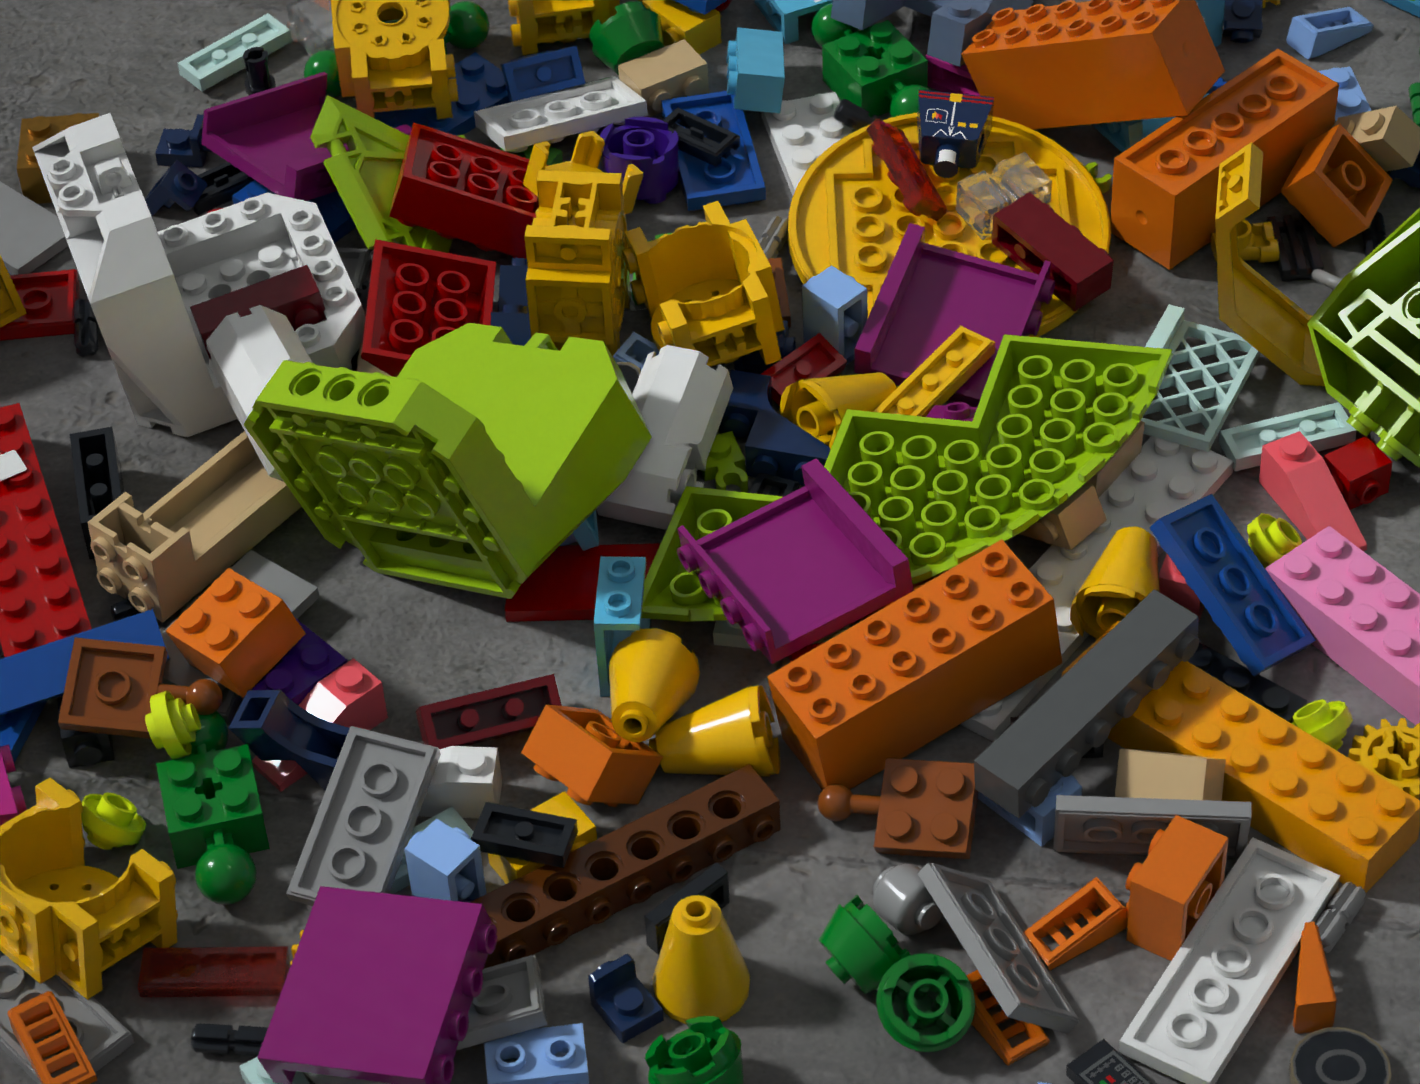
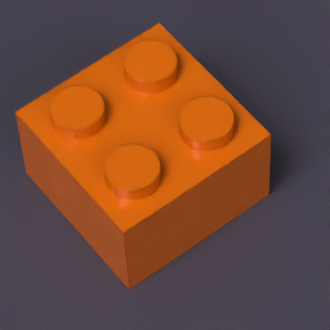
(1336, 185)
(235, 632)
(590, 756)
(1174, 885)

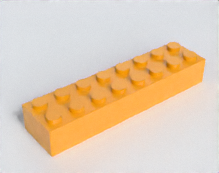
(1296, 784)

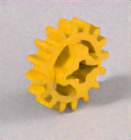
(1391, 754)

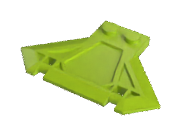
(368, 173)

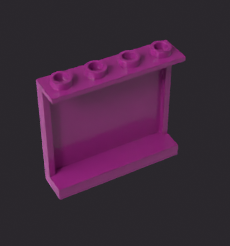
(271, 137)
(935, 293)
(798, 566)
(379, 988)

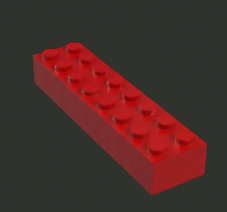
(36, 576)

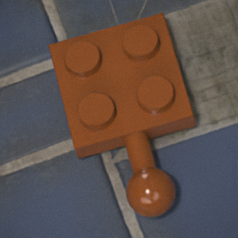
(113, 684)
(921, 808)

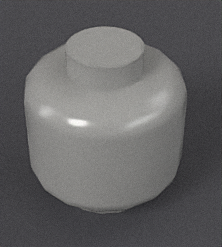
(904, 900)

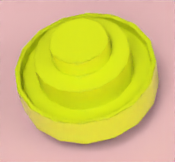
(1271, 538)
(1324, 721)
(172, 724)
(111, 821)

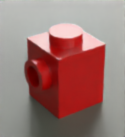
(1360, 471)

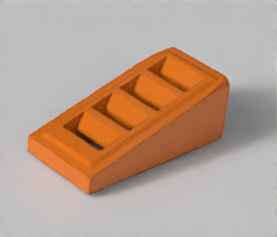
(1080, 904)
(1314, 990)
(38, 1019)
(997, 1039)

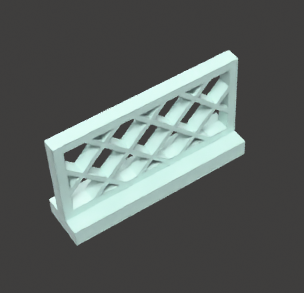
(1172, 334)

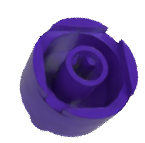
(650, 148)

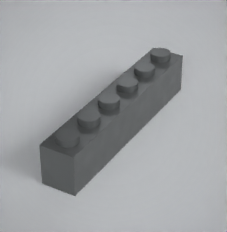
(1086, 704)

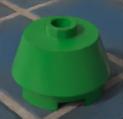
(626, 35)
(860, 945)
(925, 1002)
(697, 1055)

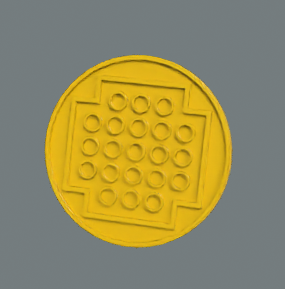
(856, 218)

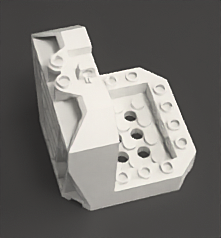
(150, 279)

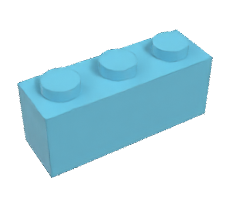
(756, 70)

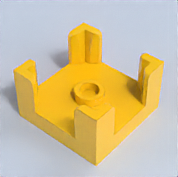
(584, 159)

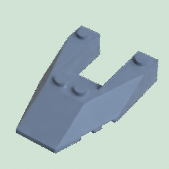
(951, 23)

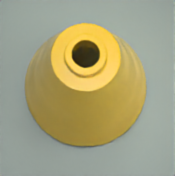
(821, 403)
(1117, 582)
(649, 682)
(721, 737)
(700, 964)

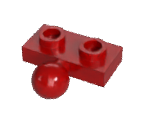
(810, 360)

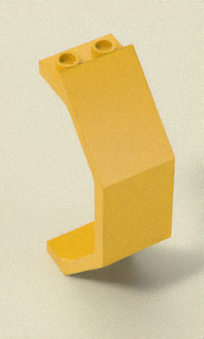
(1245, 297)

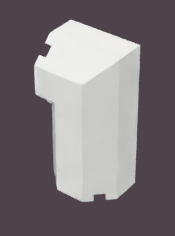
(247, 355)
(683, 410)

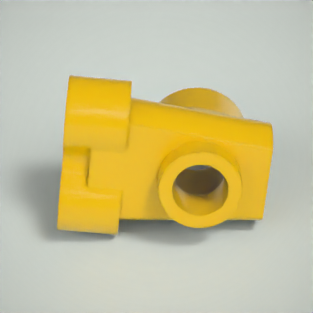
(1254, 242)

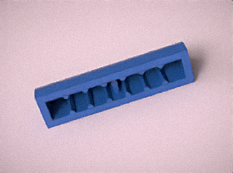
(42, 671)

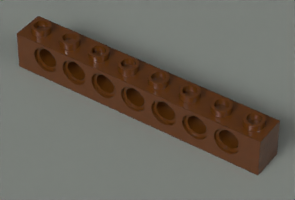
(631, 864)

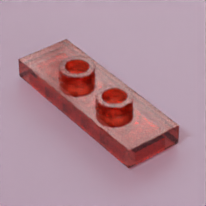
(213, 971)

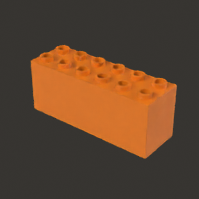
(1094, 62)
(1170, 178)
(917, 668)

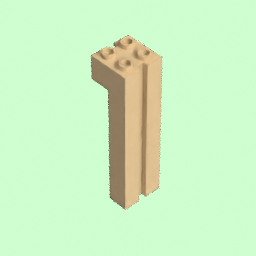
(190, 532)

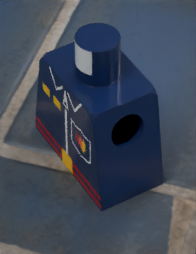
(952, 129)

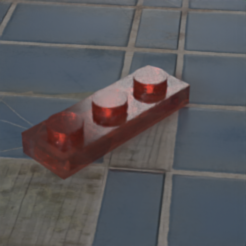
(906, 170)

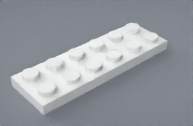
(1228, 965)

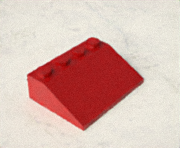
(464, 191)
(419, 298)

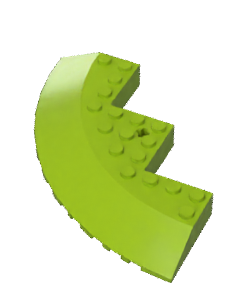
(948, 484)

